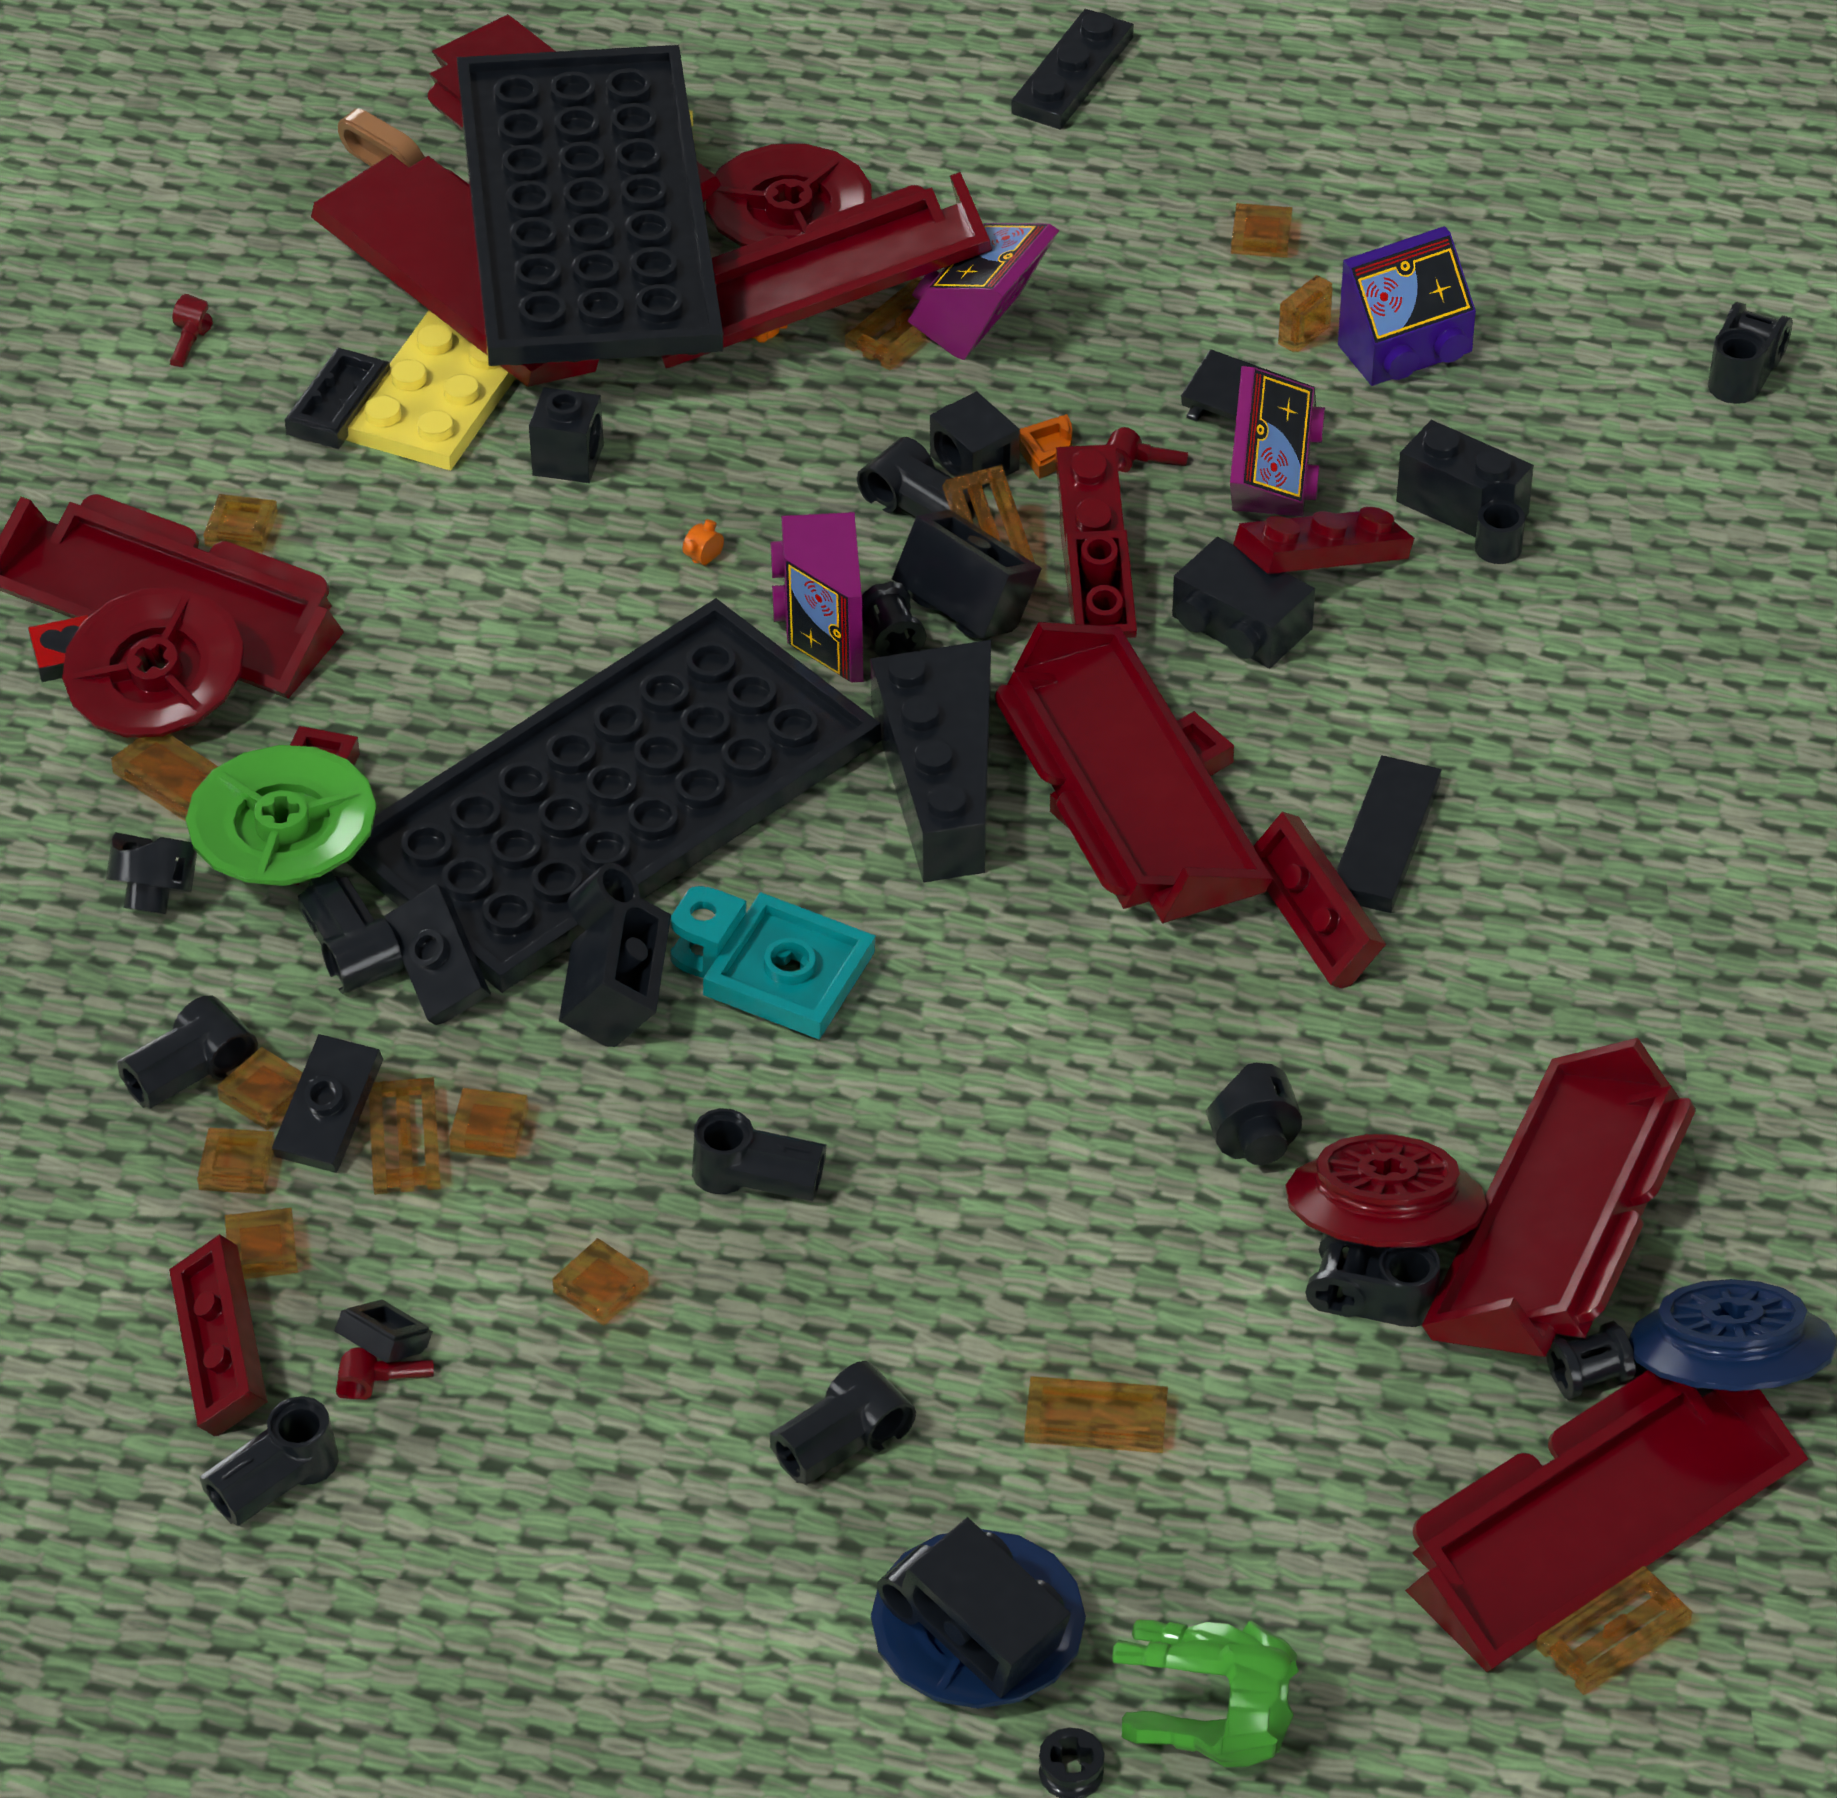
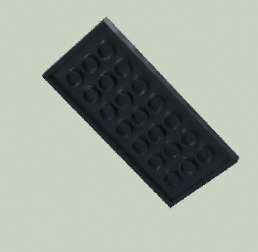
(587, 206)
(624, 770)

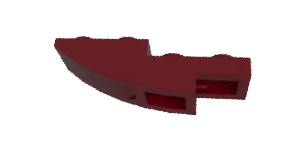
(1094, 538)

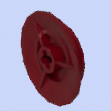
(783, 191)
(153, 662)
(1386, 1192)

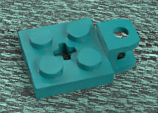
(745, 946)

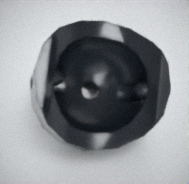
(150, 870)
(1255, 1118)

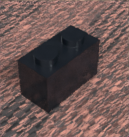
(965, 574)
(1242, 604)

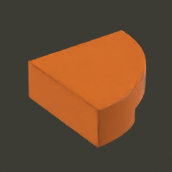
(1040, 441)

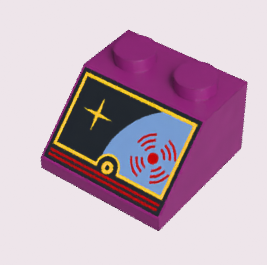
(972, 295)
(1273, 444)
(820, 590)

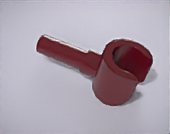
(192, 317)
(1130, 448)
(361, 1369)

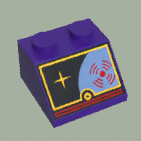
(1405, 307)

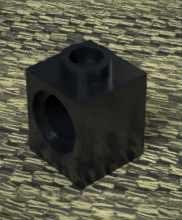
(566, 435)
(974, 437)

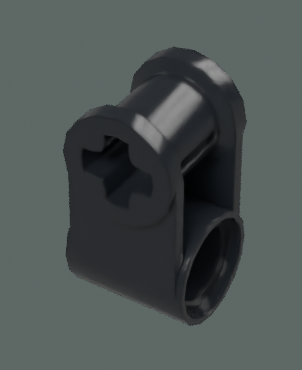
(1746, 353)
(1376, 1282)

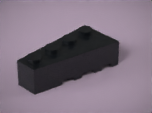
(938, 750)

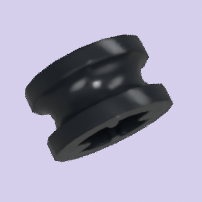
(1089, 1755)

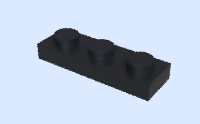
(1072, 69)

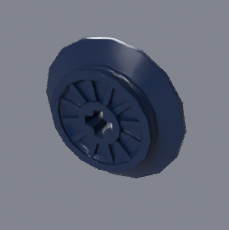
(1733, 1337)
(938, 1674)

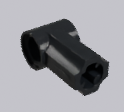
(906, 479)
(350, 938)
(202, 1043)
(736, 1155)
(856, 1413)
(274, 1460)

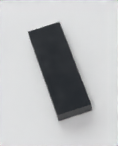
(1388, 831)

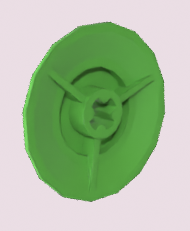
(281, 815)

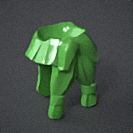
(1258, 1677)

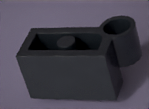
(1467, 488)
(616, 961)
(978, 1605)

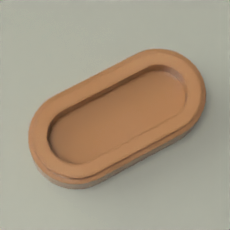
(374, 139)

